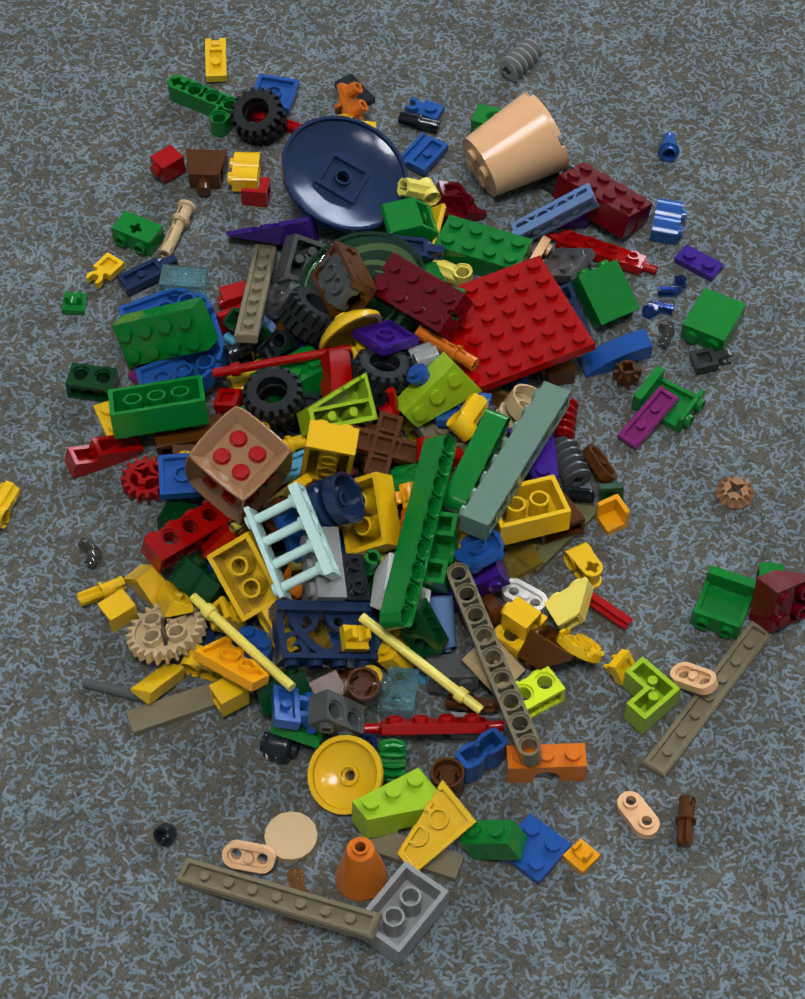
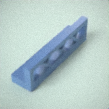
(556, 213)

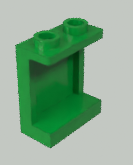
(683, 413)
(723, 602)

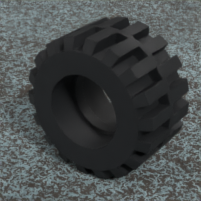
(251, 103)
(305, 314)
(383, 372)
(270, 383)

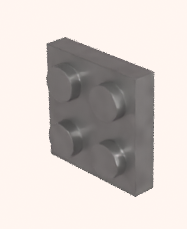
(566, 262)

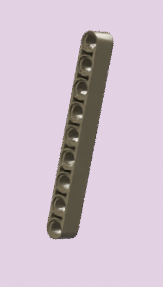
(497, 672)

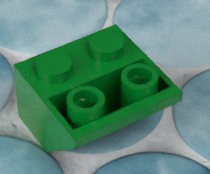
(409, 218)

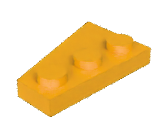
(231, 663)

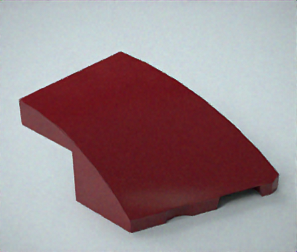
(458, 202)

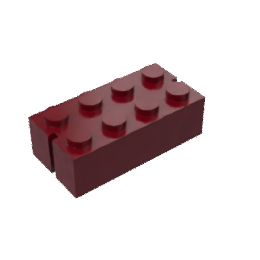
(619, 207)
(421, 296)

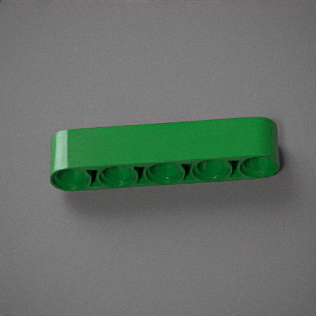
(476, 459)

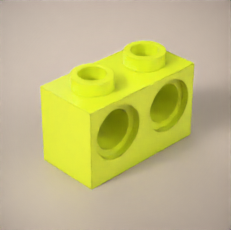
(538, 698)

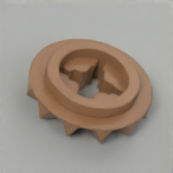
(735, 500)

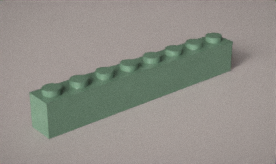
(514, 461)

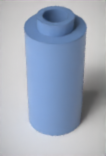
(444, 610)

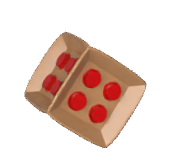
(238, 463)

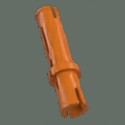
(455, 352)

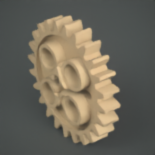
(149, 634)

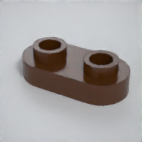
(599, 463)

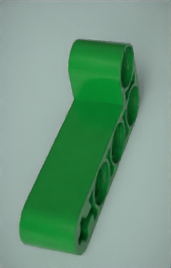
(203, 100)

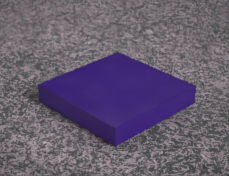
(385, 337)

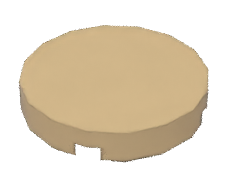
(291, 836)

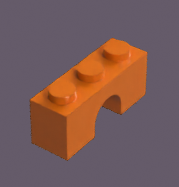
(565, 760)

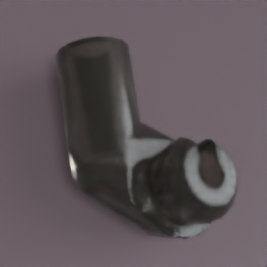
(668, 332)
(93, 552)

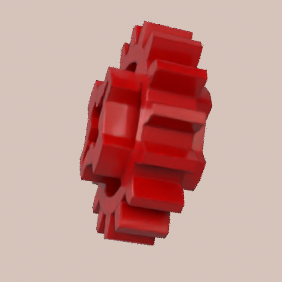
(143, 475)

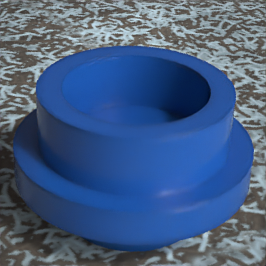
(418, 374)

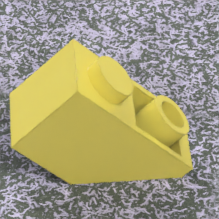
(571, 605)

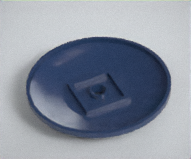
(346, 148)

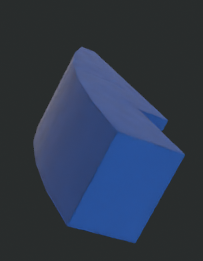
(631, 347)

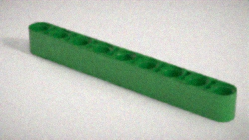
(417, 533)

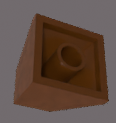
(542, 649)

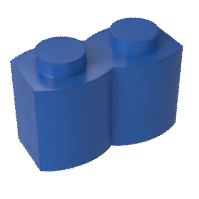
(667, 220)
(482, 754)

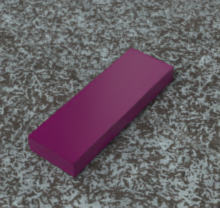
(648, 418)

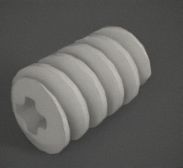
(520, 59)

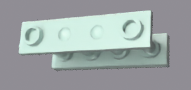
(316, 543)

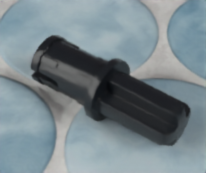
(419, 122)
(578, 494)

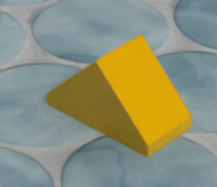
(145, 582)

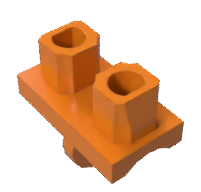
(348, 100)

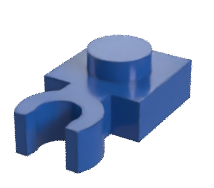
(428, 108)

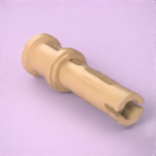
(179, 222)

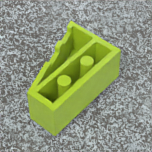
(443, 391)
(346, 405)
(393, 805)

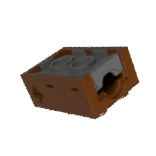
(343, 280)

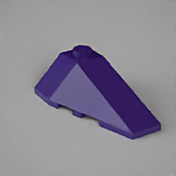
(276, 232)

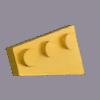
(437, 828)

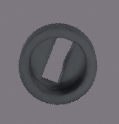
(161, 831)

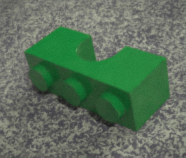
(442, 552)

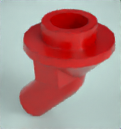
(392, 404)

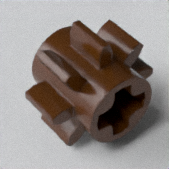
(626, 373)

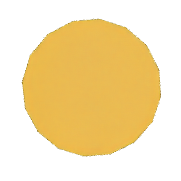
(580, 646)

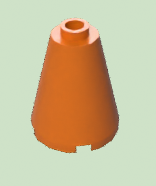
(360, 871)

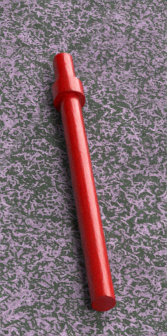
(238, 368)

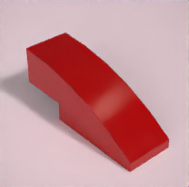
(336, 370)
(101, 454)

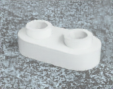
(526, 592)

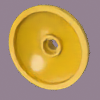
(341, 329)
(331, 768)

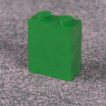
(605, 293)
(712, 320)

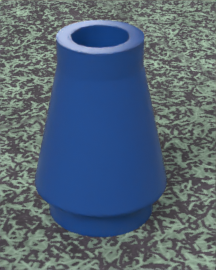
(669, 148)

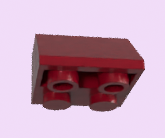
(778, 599)

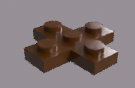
(385, 445)

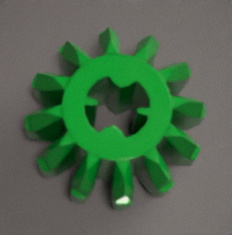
(393, 758)

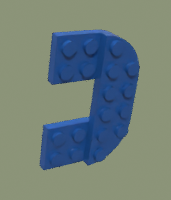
(186, 365)

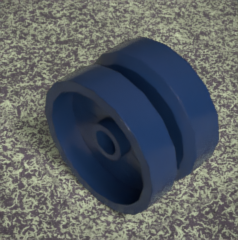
(337, 500)

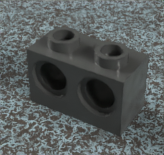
(335, 714)

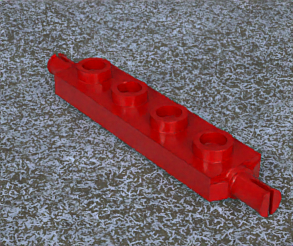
(627, 259)
(422, 725)

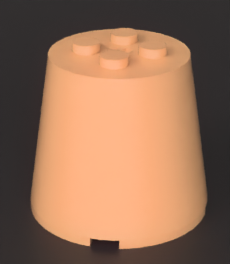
(515, 147)

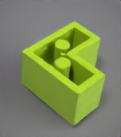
(652, 695)

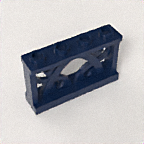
(297, 610)

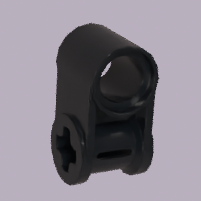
(274, 346)
(240, 352)

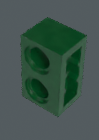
(91, 382)
(426, 634)

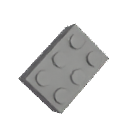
(408, 909)

